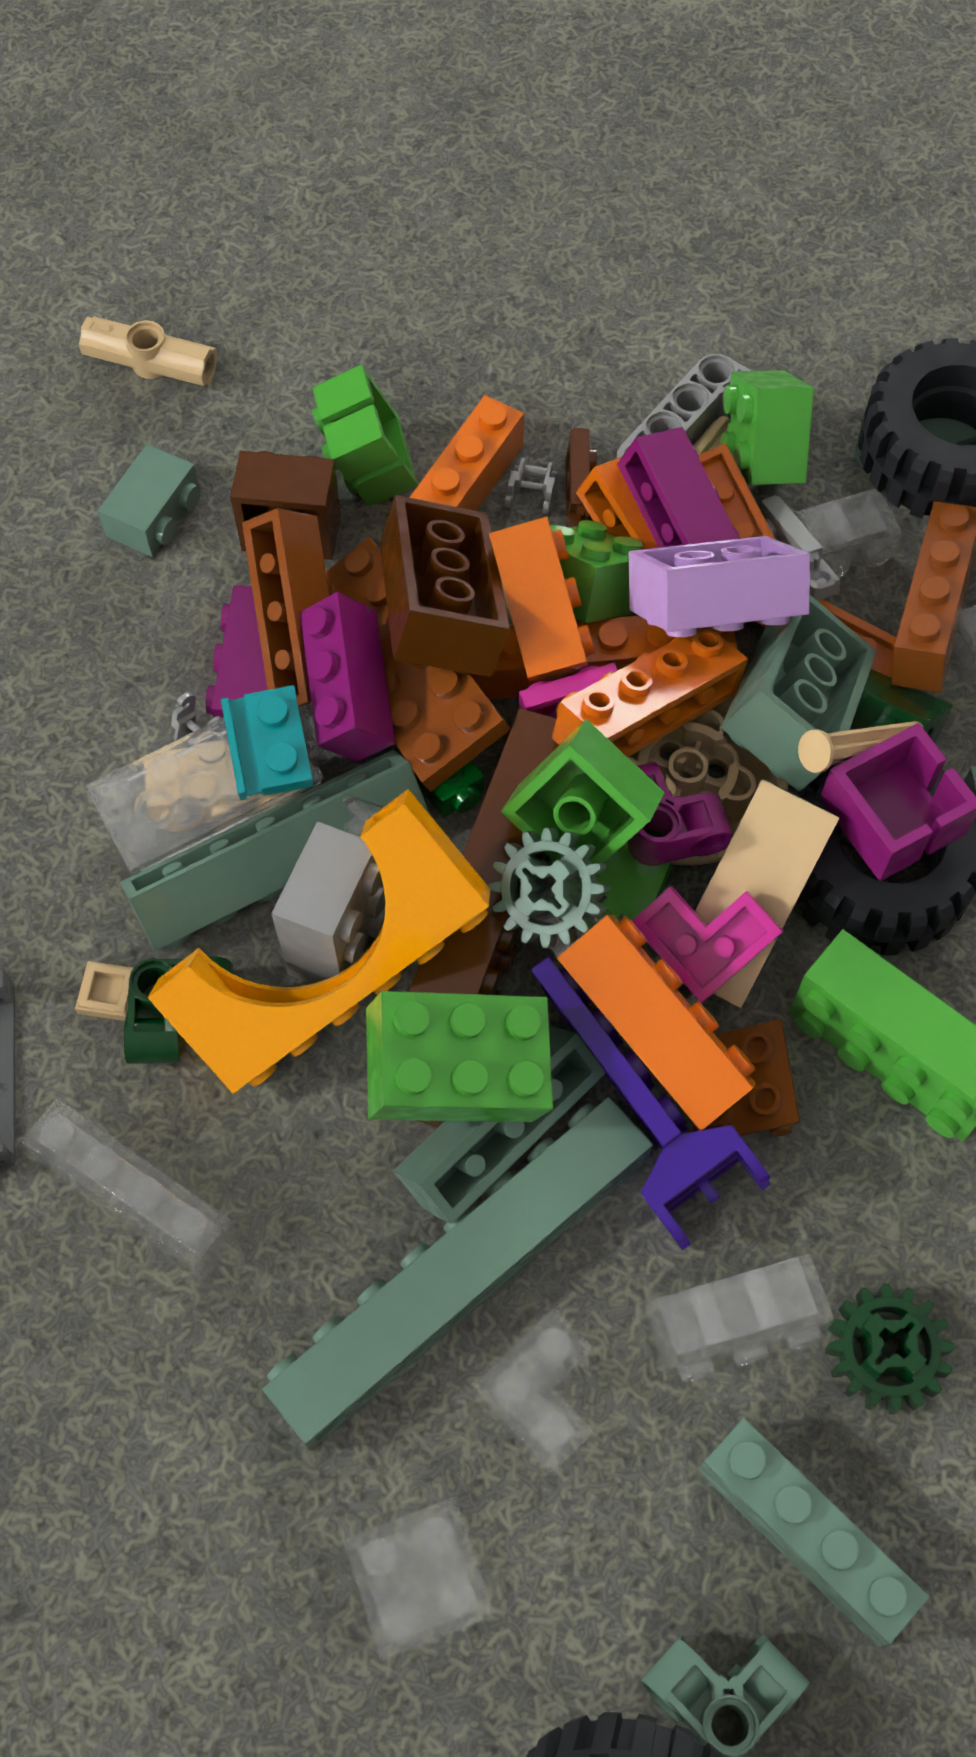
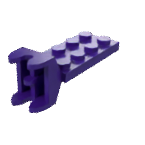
(687, 1159)

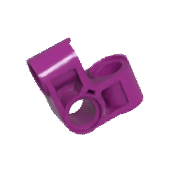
(689, 825)

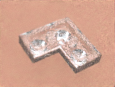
(524, 1393)

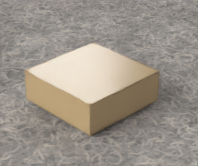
(104, 991)

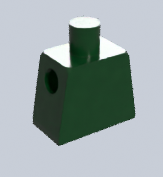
(893, 704)

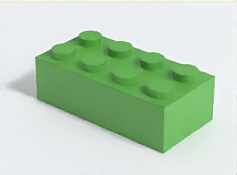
(893, 1031)

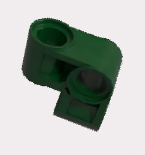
(146, 1031)

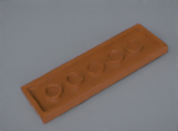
(435, 712)

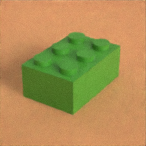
(458, 1057)

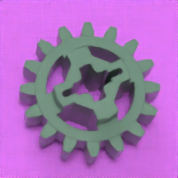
(532, 902)

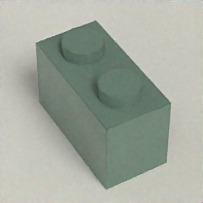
(150, 500)

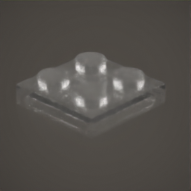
(418, 1579)

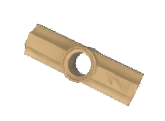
(148, 350)

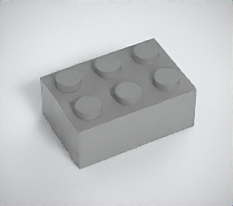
(329, 905)

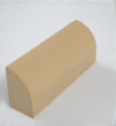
(771, 860)

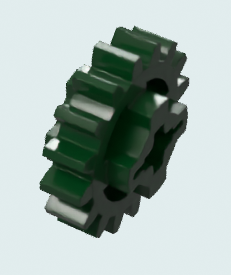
(905, 1364)

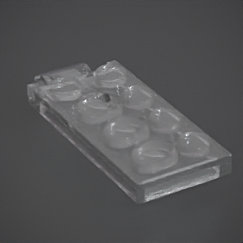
(185, 794)

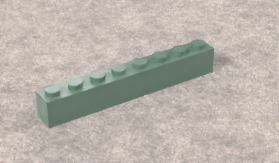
(457, 1273)

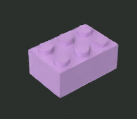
(719, 584)

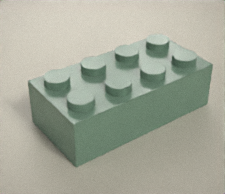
(798, 682)

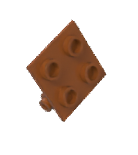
(773, 1099)

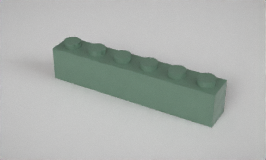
(253, 857)

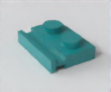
(267, 742)

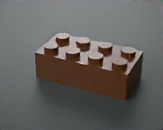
(442, 587)

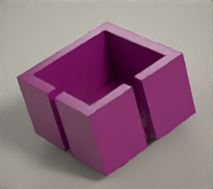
(888, 803)

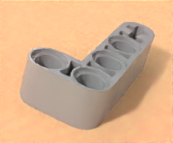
(692, 402)

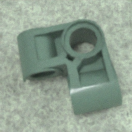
(756, 1691)

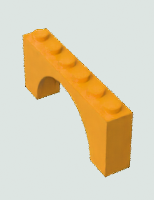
(251, 1026)

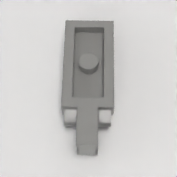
(791, 531)

